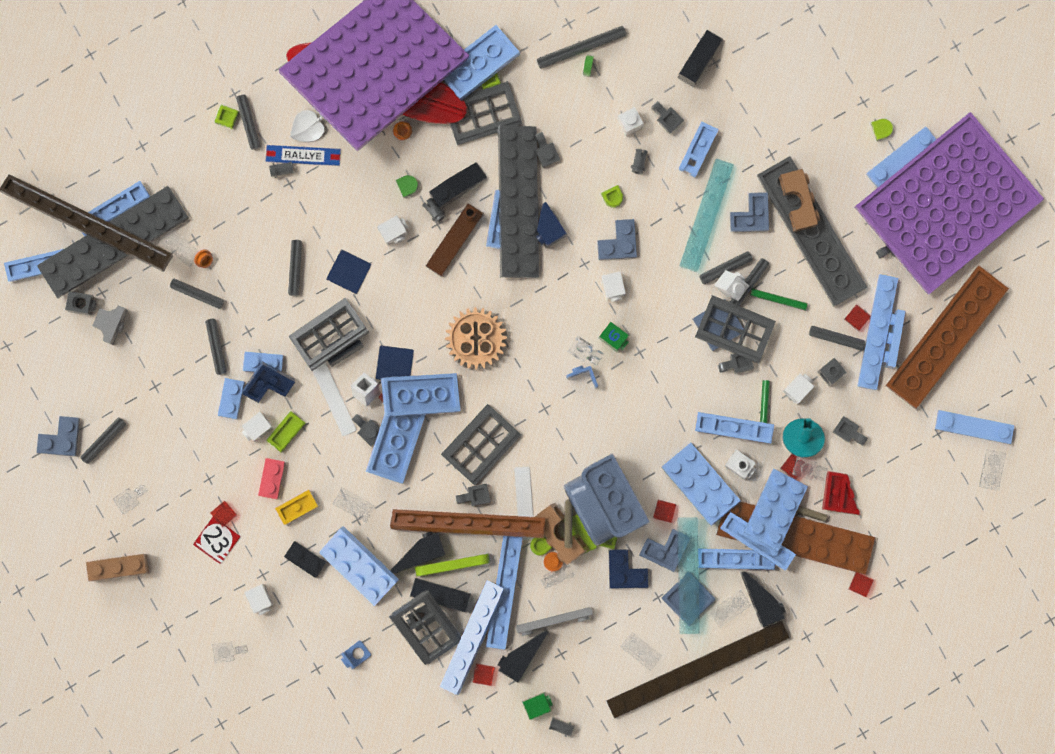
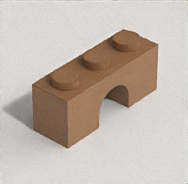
(797, 184)
(554, 517)
(117, 567)

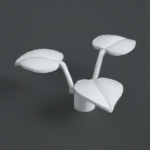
(307, 127)

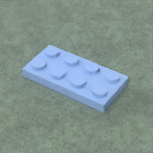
(486, 58)
(420, 395)
(395, 446)
(701, 484)
(775, 510)
(358, 565)

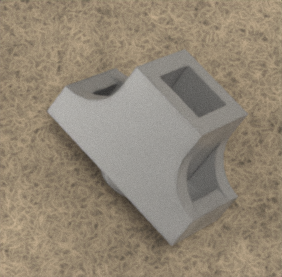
(110, 323)

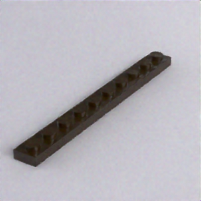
(86, 223)
(697, 669)

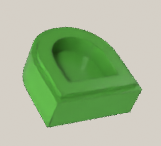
(588, 65)
(407, 185)

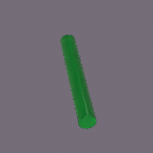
(778, 299)
(764, 401)

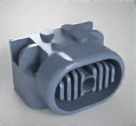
(605, 501)

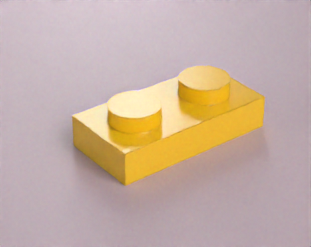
(296, 507)

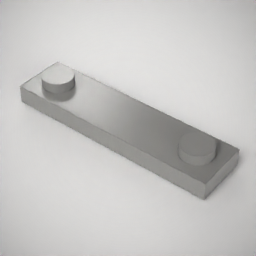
(527, 628)

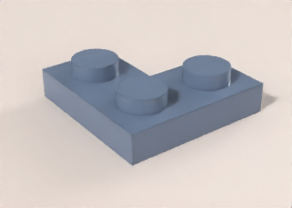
(756, 219)
(623, 246)
(64, 442)
(662, 555)

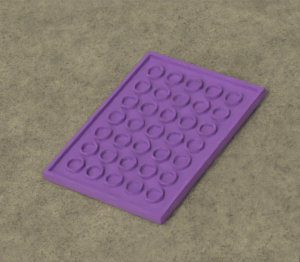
(373, 67)
(949, 203)

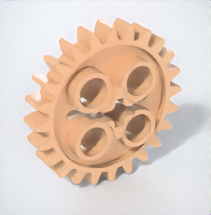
(458, 338)

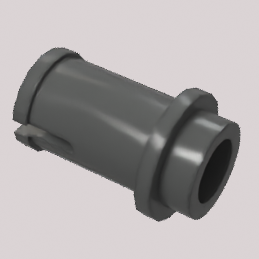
(639, 161)
(281, 169)
(434, 210)
(561, 727)

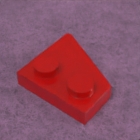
(838, 494)

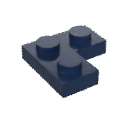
(267, 378)
(623, 577)

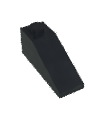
(700, 58)
(457, 185)
(424, 550)
(443, 595)
(765, 605)
(519, 659)

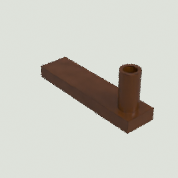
(454, 240)

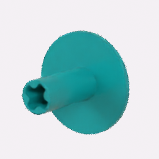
(803, 437)

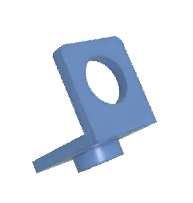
(579, 370)
(349, 660)

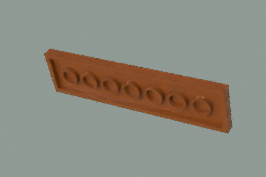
(946, 337)
(818, 541)

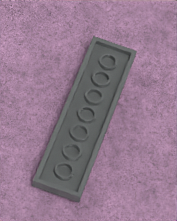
(518, 201)
(817, 244)
(90, 256)

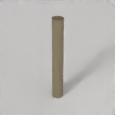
(811, 513)
(568, 525)

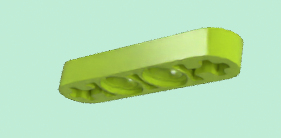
(452, 565)

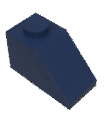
(549, 227)

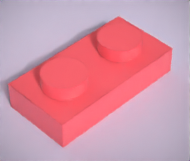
(271, 478)

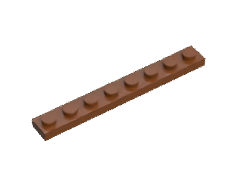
(468, 523)

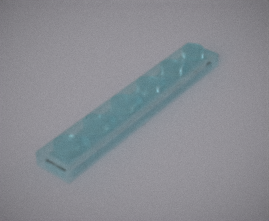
(706, 215)
(688, 575)

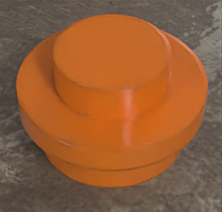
(402, 130)
(203, 258)
(552, 562)

